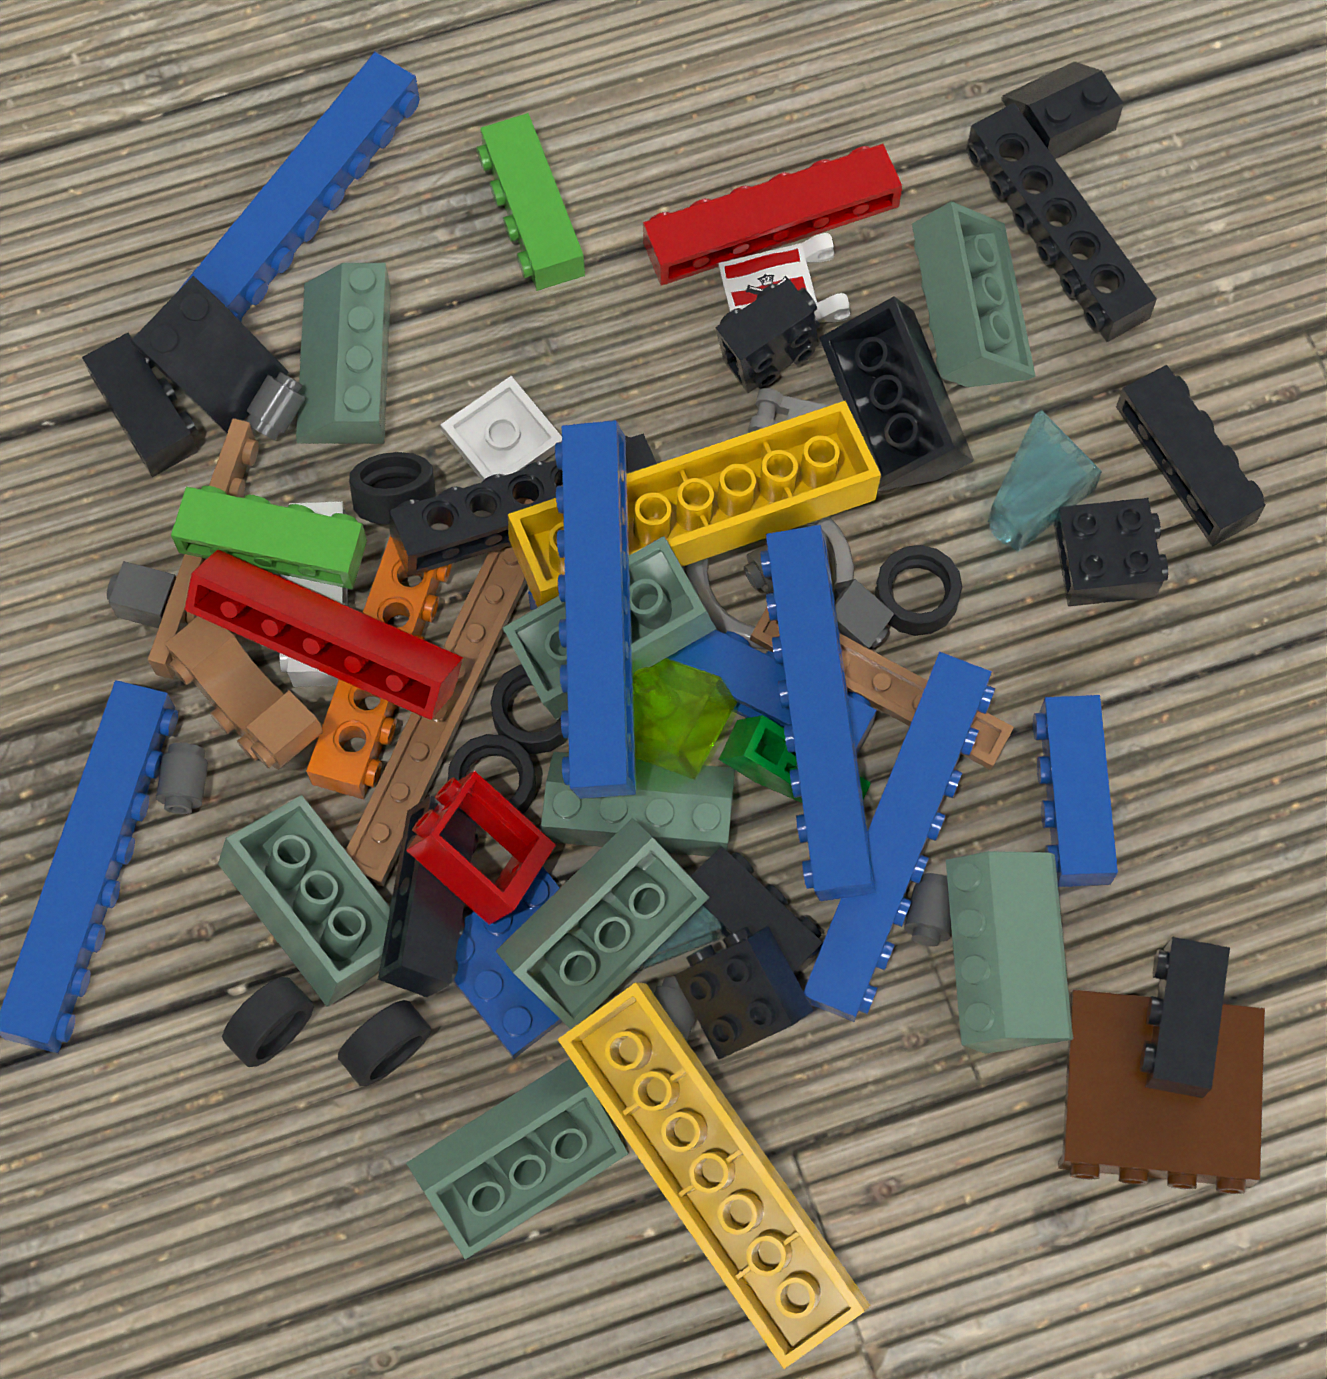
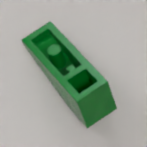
(761, 754)

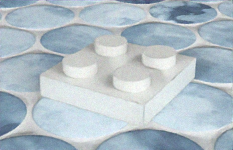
(501, 431)

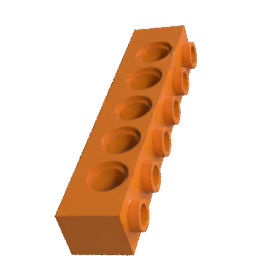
(356, 771)

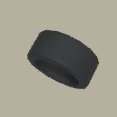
(387, 481)
(927, 559)
(534, 742)
(498, 746)
(267, 1021)
(384, 1042)

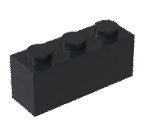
(142, 404)
(743, 901)
(1185, 1017)

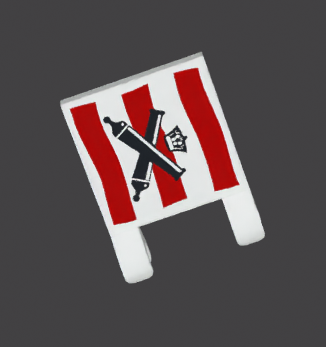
(749, 275)

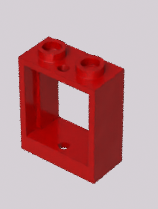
(503, 823)

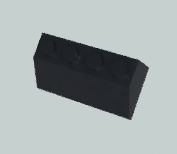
(896, 395)

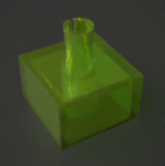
(678, 715)

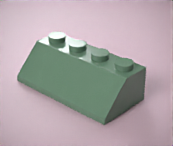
(972, 297)
(345, 356)
(663, 621)
(674, 809)
(309, 897)
(602, 924)
(1008, 950)
(517, 1158)

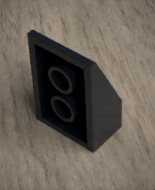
(207, 353)

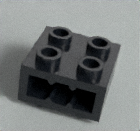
(769, 334)
(1110, 551)
(742, 991)

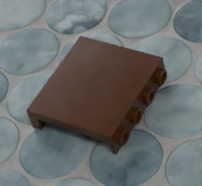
(1153, 1133)

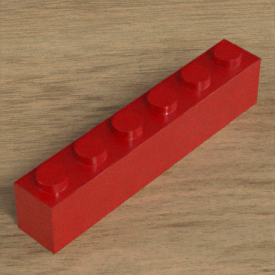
(771, 213)
(323, 634)

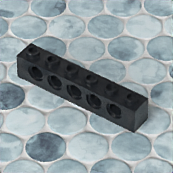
(1011, 135)
(469, 535)

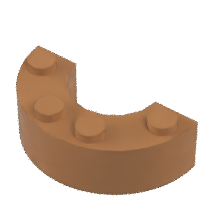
(244, 699)

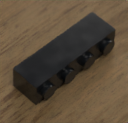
(1191, 455)
(425, 913)

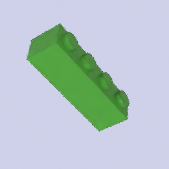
(531, 201)
(270, 536)

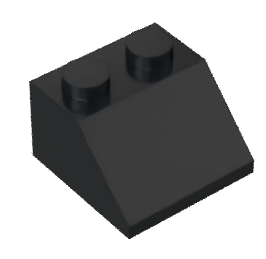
(1068, 107)

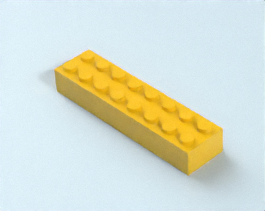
(722, 494)
(714, 1174)

